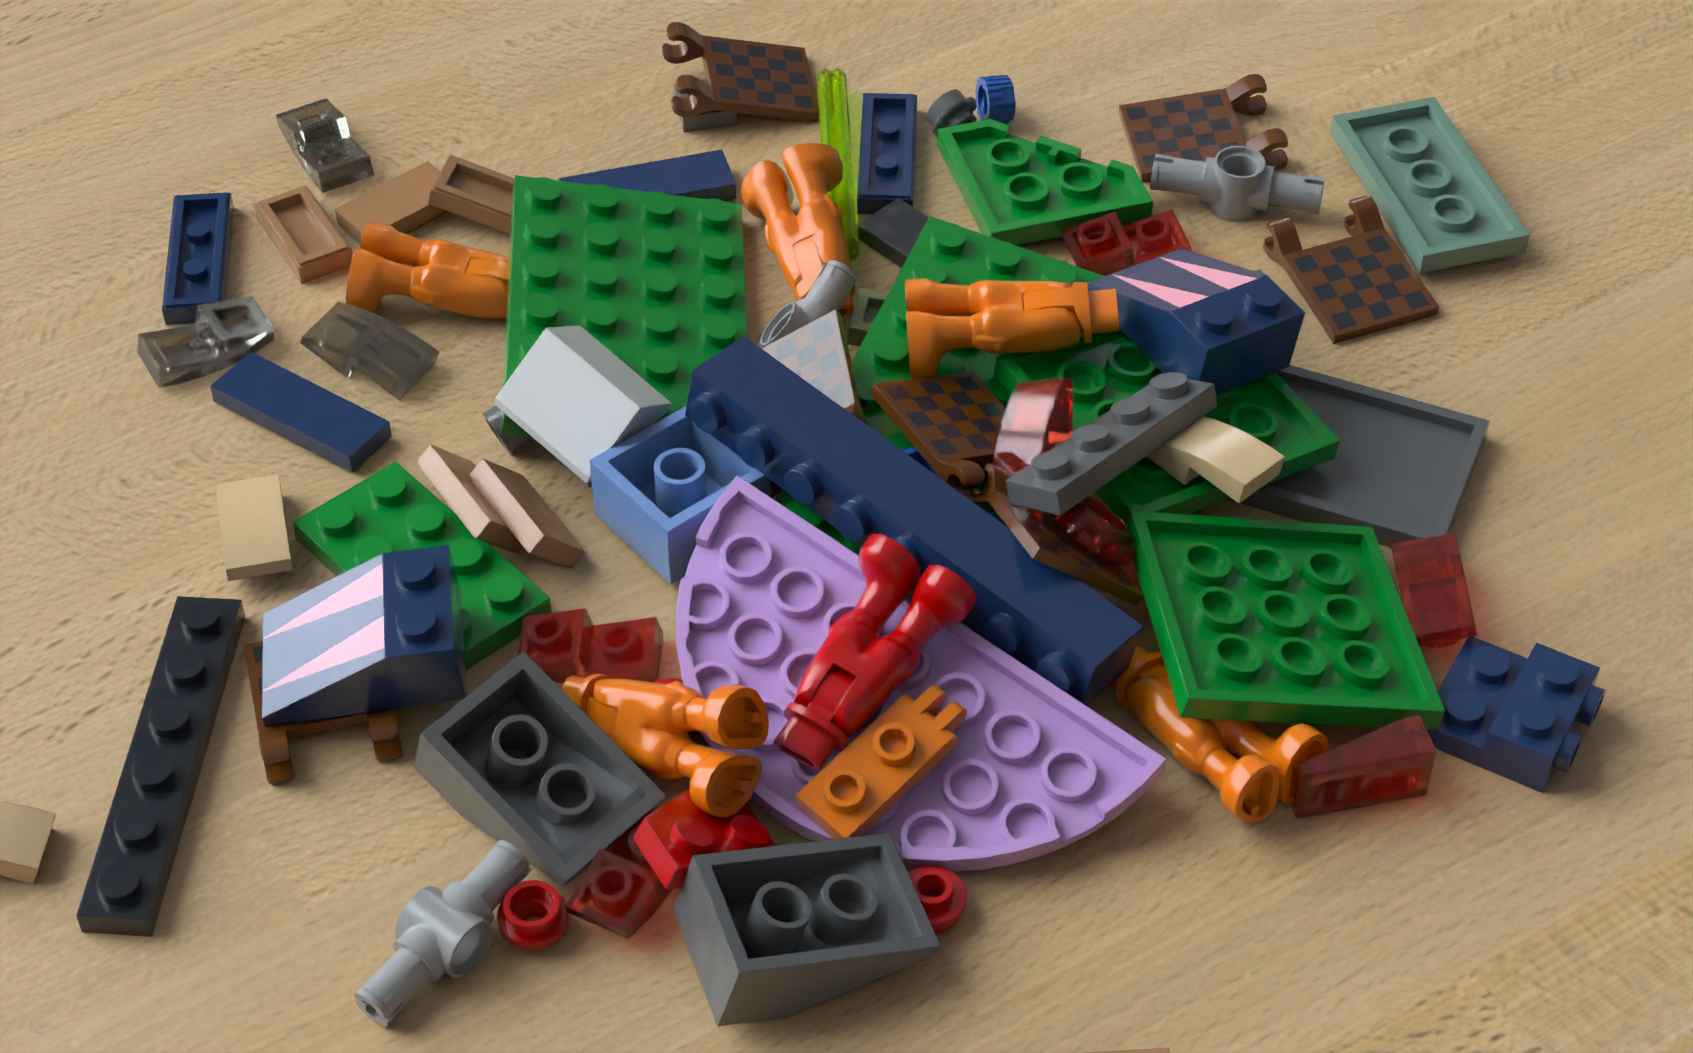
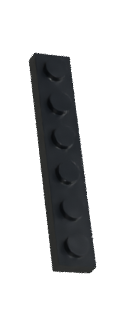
(161, 769)

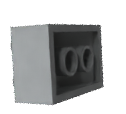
(535, 771)
(799, 924)

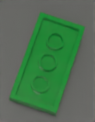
(400, 514)

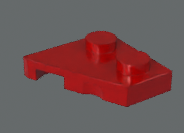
(682, 830)

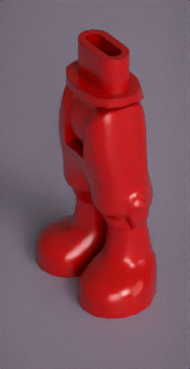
(858, 668)

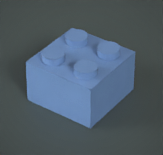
(663, 487)

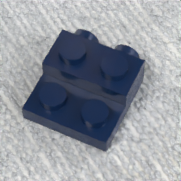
(1516, 710)

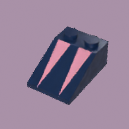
(1206, 318)
(367, 640)

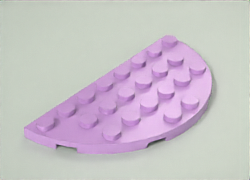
(1027, 758)

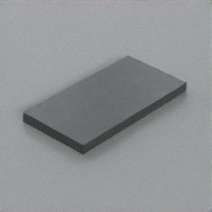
(1395, 465)

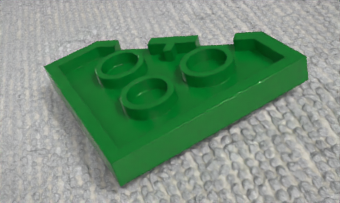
(1035, 189)

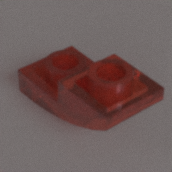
(1108, 247)
(1034, 422)
(1434, 590)
(572, 645)
(618, 889)

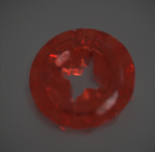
(1098, 531)

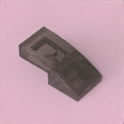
(324, 145)
(218, 339)
(378, 348)

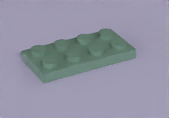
(1428, 185)

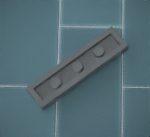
(1111, 443)

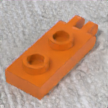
(882, 764)

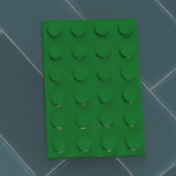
(631, 267)

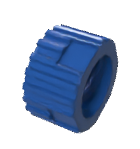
(995, 98)

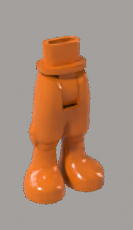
(816, 233)
(430, 271)
(1001, 318)
(653, 727)
(1205, 746)

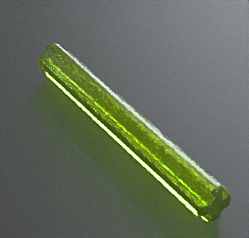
(836, 132)

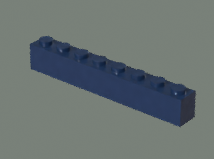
(875, 488)

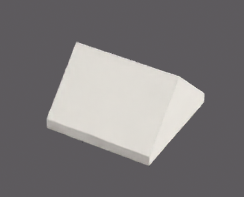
(578, 397)

